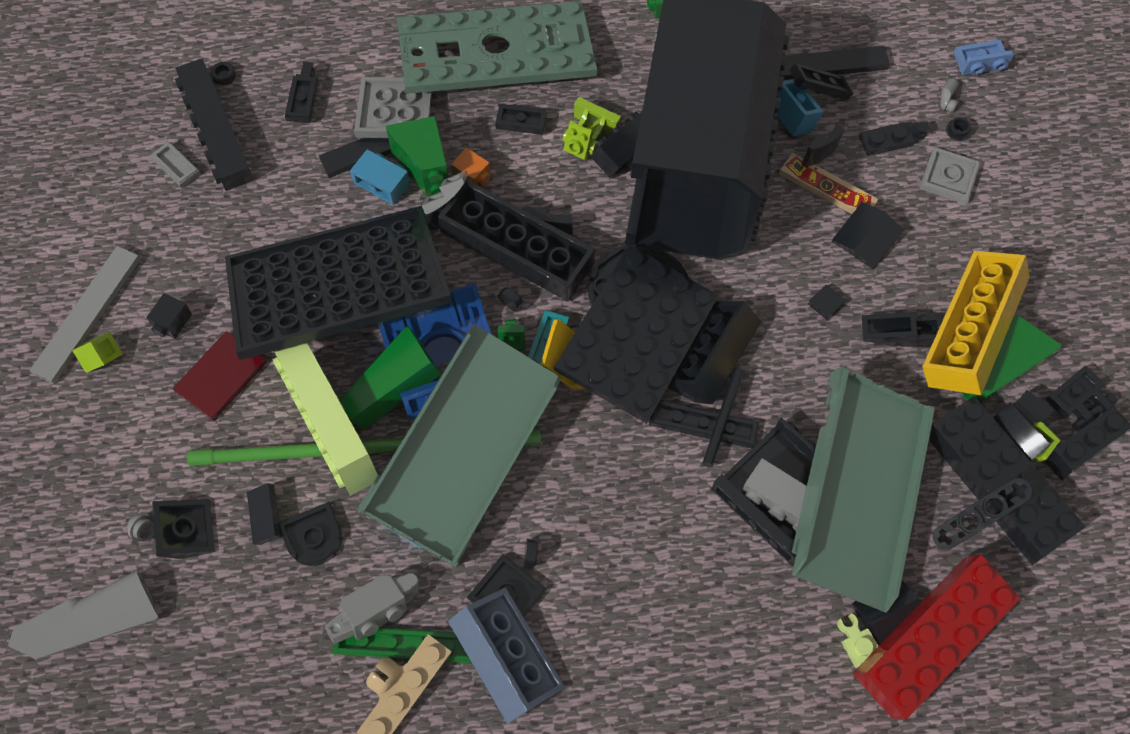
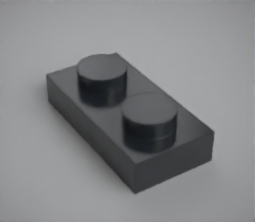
(521, 119)

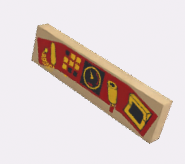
(825, 184)

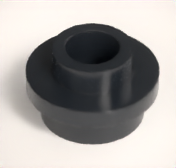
(961, 124)

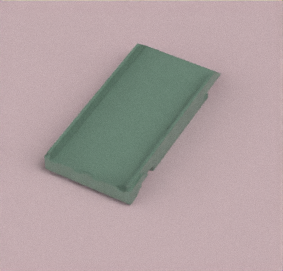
(461, 446)
(862, 491)

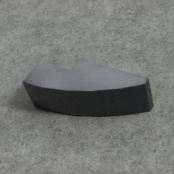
(901, 329)

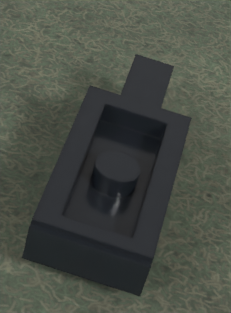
(302, 95)
(893, 137)

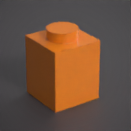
(476, 167)

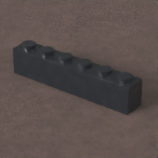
(214, 125)

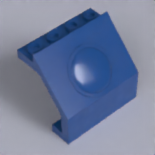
(441, 334)

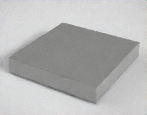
(950, 175)

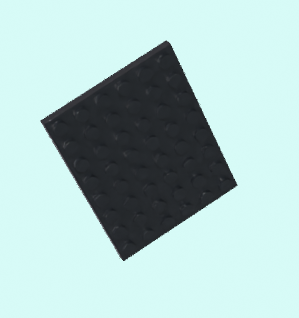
(333, 282)

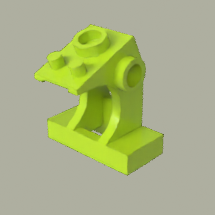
(593, 123)

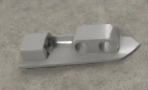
(86, 619)

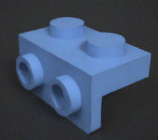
(982, 57)

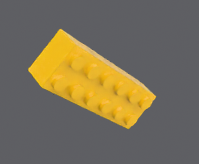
(976, 322)

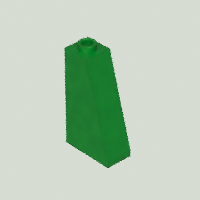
(1020, 353)
(398, 369)

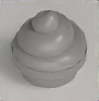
(141, 527)

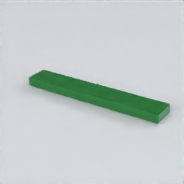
(399, 644)

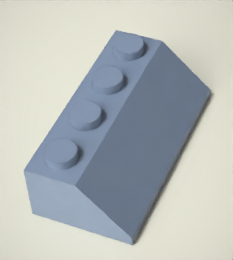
(506, 654)

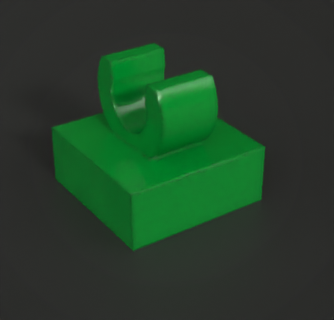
(512, 334)

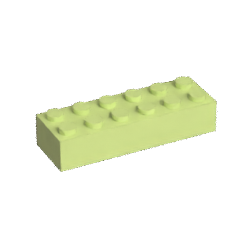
(325, 418)

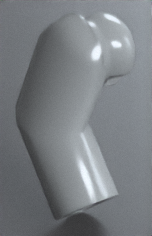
(947, 91)

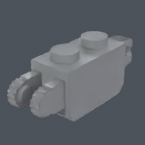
(372, 607)

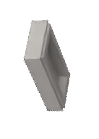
(175, 164)

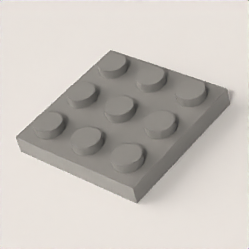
(385, 103)

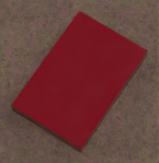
(218, 377)

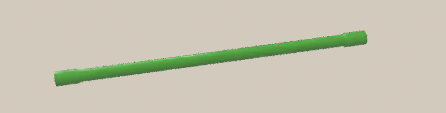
(211, 456)

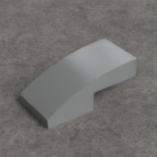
(448, 190)

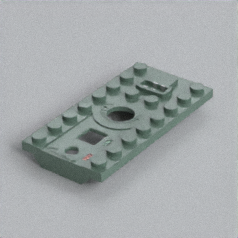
(543, 40)

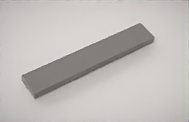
(85, 315)

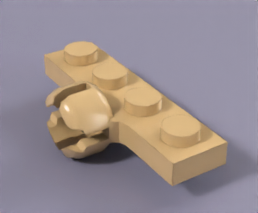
(402, 686)

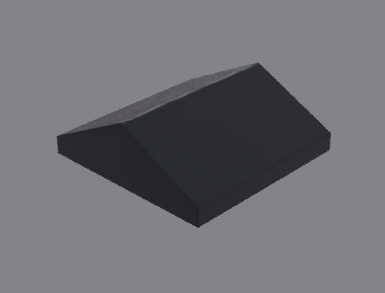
(868, 234)
(182, 528)
(882, 623)

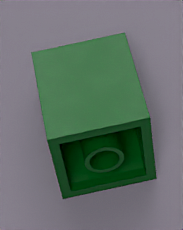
(420, 151)

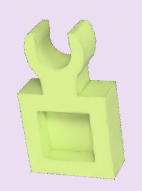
(858, 644)

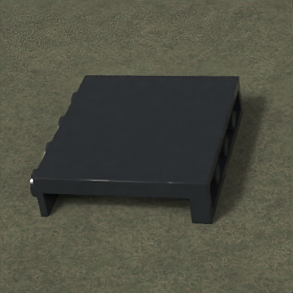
(789, 453)

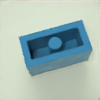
(798, 109)
(380, 176)

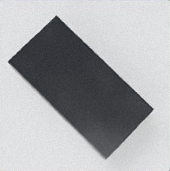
(263, 514)

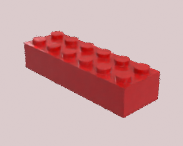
(936, 636)

